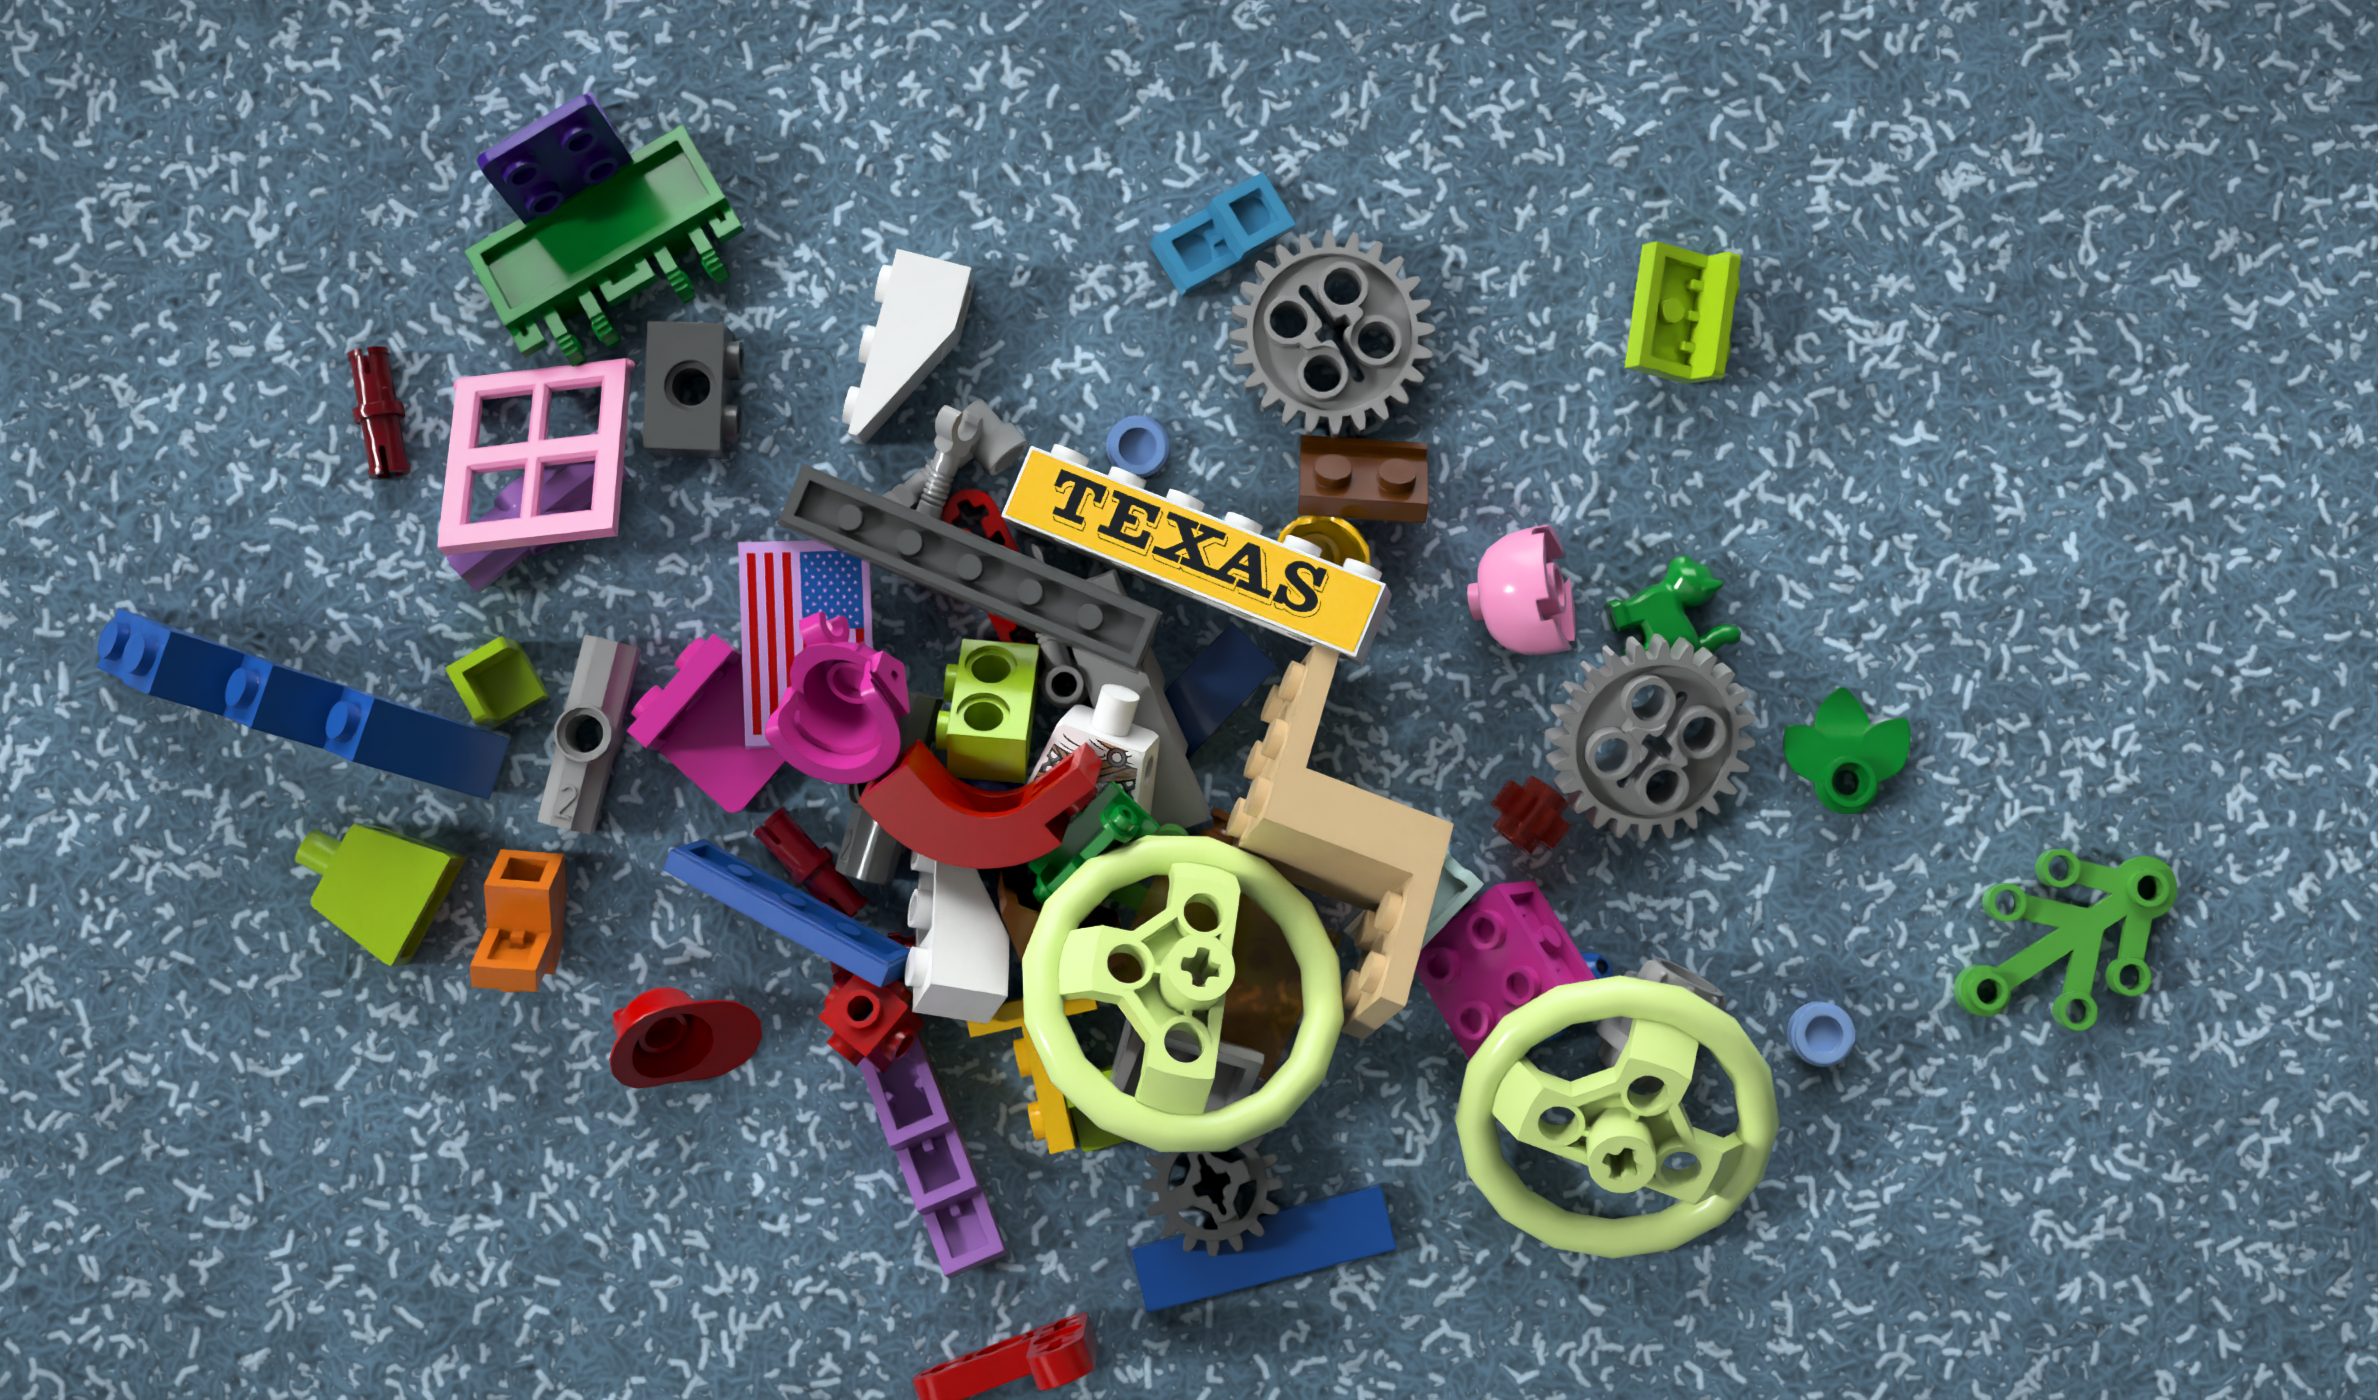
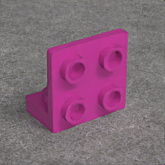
(1497, 959)

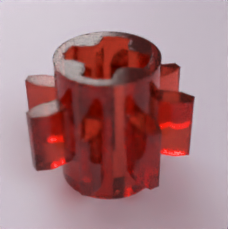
(1530, 815)

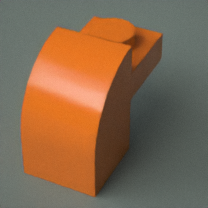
(524, 921)

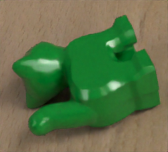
(1662, 605)

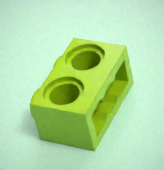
(990, 710)

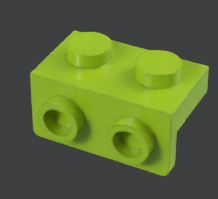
(1682, 313)

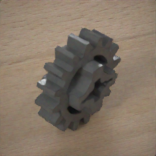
(1185, 1196)

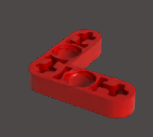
(1051, 1353)

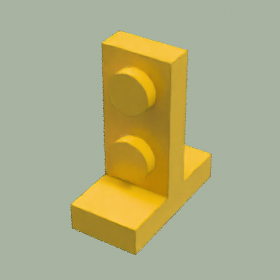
(1049, 1114)

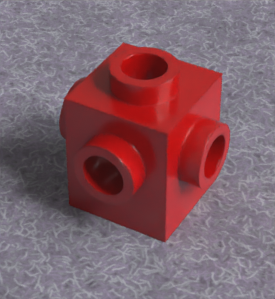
(880, 1038)

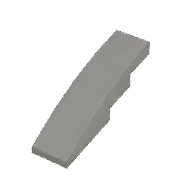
(1176, 790)

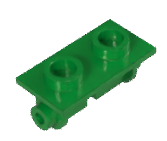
(1101, 826)

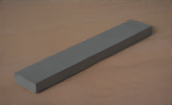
(970, 569)

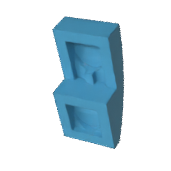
(1222, 234)

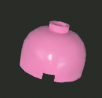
(1524, 593)

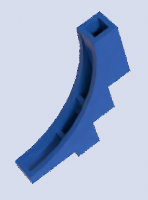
(300, 705)

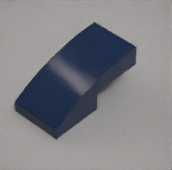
(1217, 685)

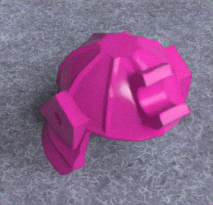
(841, 706)

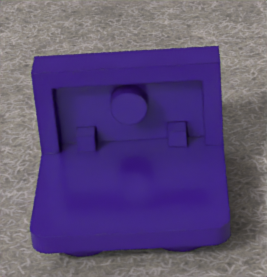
(554, 158)

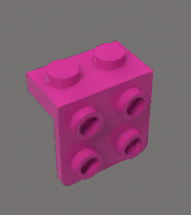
(702, 725)

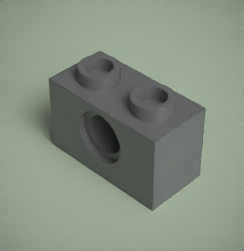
(675, 356)

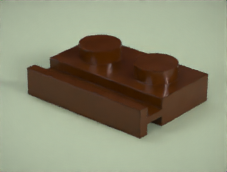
(1363, 479)

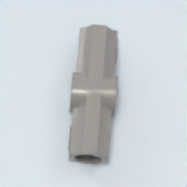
(581, 778)

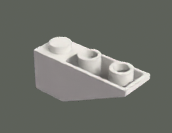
(916, 329)
(959, 947)

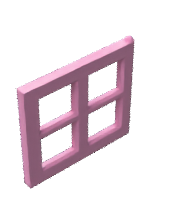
(466, 459)

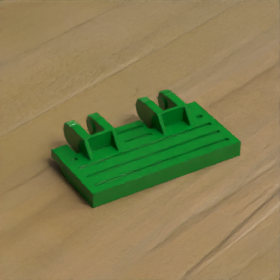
(605, 242)

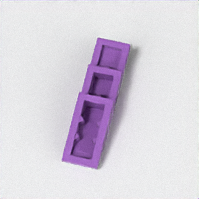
(935, 1161)

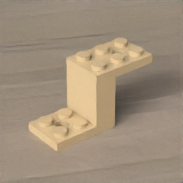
(1341, 844)

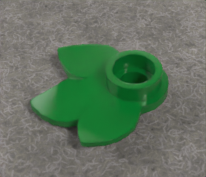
(1846, 742)

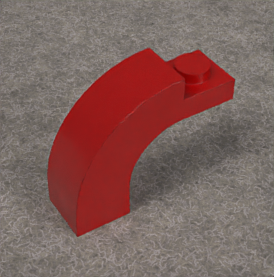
(973, 826)

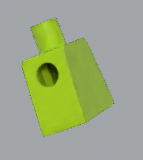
(379, 886)

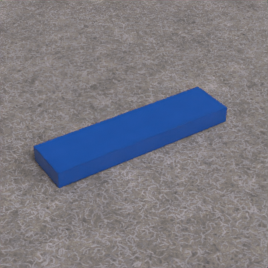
(789, 911)
(1293, 1243)

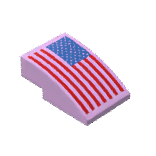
(777, 589)

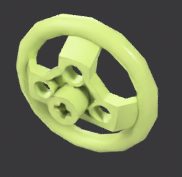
(1172, 1094)
(1614, 1129)

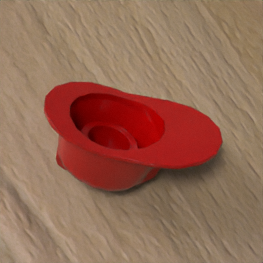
(676, 1039)

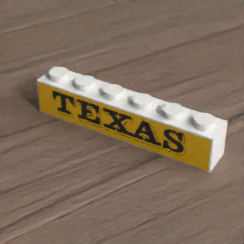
(1197, 553)

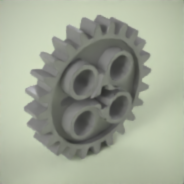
(1381, 306)
(1694, 764)

